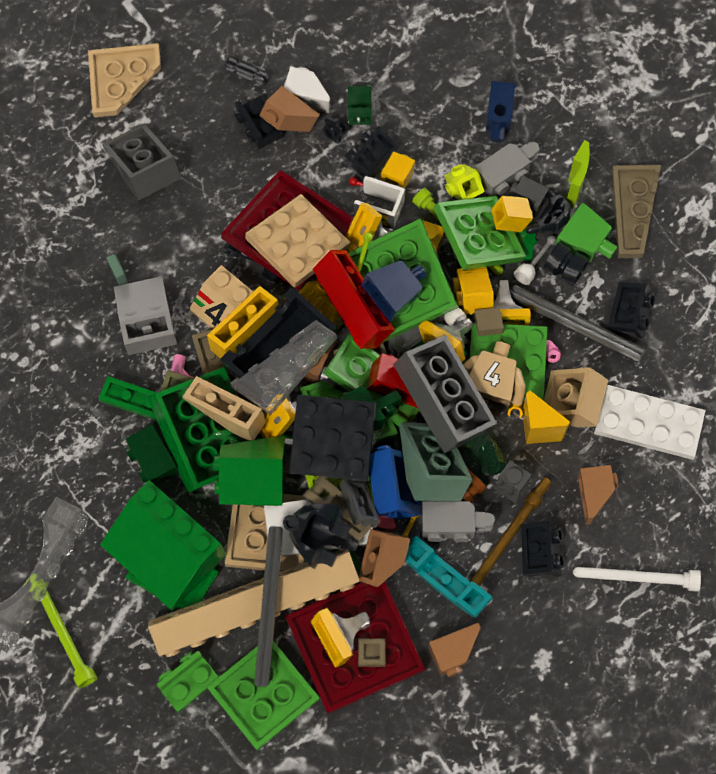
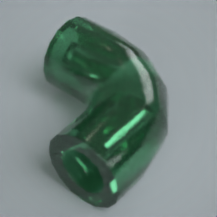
(488, 453)

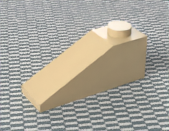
(226, 409)

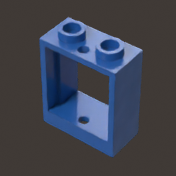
(389, 485)

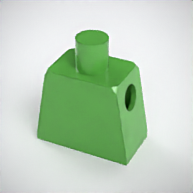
(587, 234)

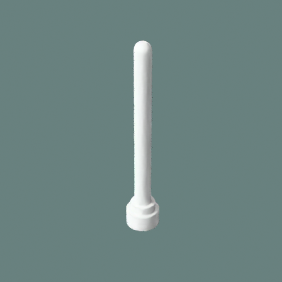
(689, 580)

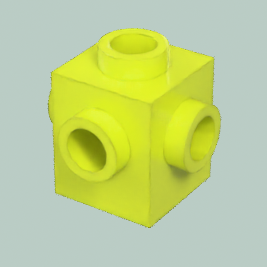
(463, 182)

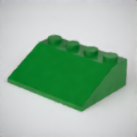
(191, 433)
(162, 545)

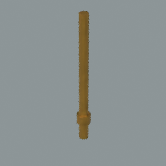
(532, 502)

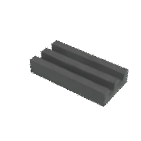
(355, 503)

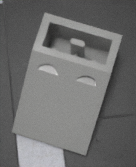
(144, 315)

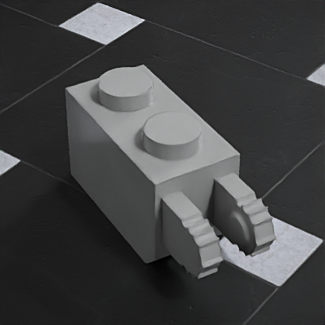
(507, 167)
(453, 520)

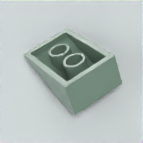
(430, 471)

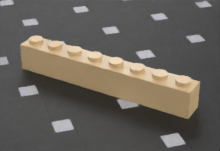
(243, 605)

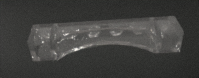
(61, 527)

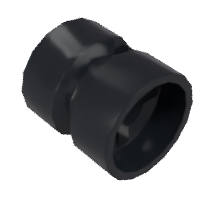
(565, 263)

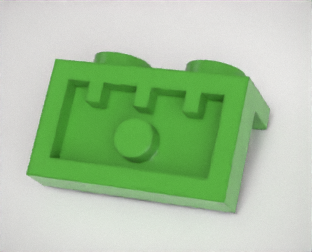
(186, 681)

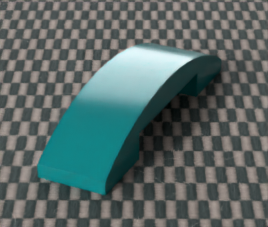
(446, 579)

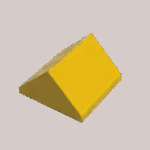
(542, 421)

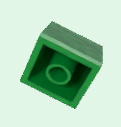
(251, 472)

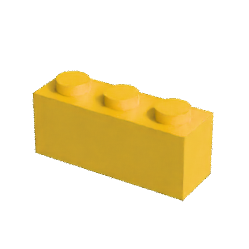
(242, 322)

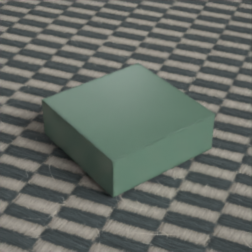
(117, 269)

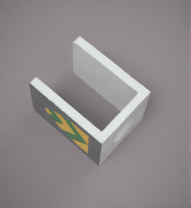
(387, 192)

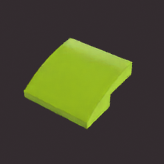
(578, 173)

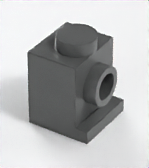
(533, 191)
(512, 481)

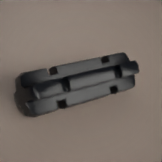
(247, 70)

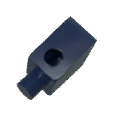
(500, 110)
(394, 287)

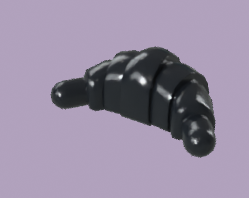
(553, 217)

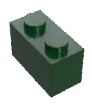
(151, 456)

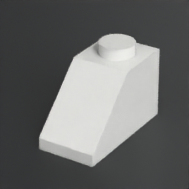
(308, 89)

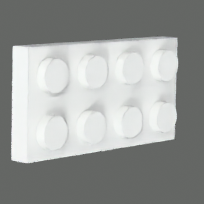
(650, 422)

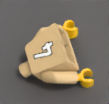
(498, 377)

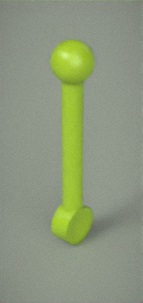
(367, 237)

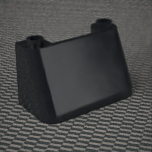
(275, 333)

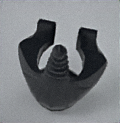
(314, 528)

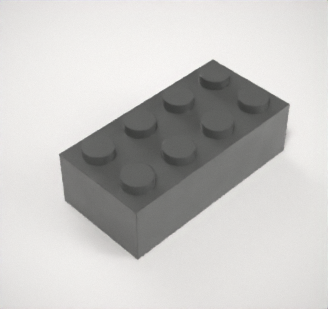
(444, 393)

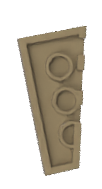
(633, 204)

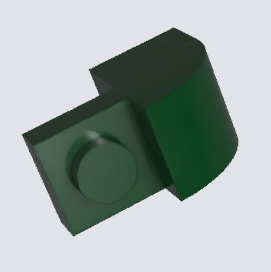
(359, 104)
(385, 406)

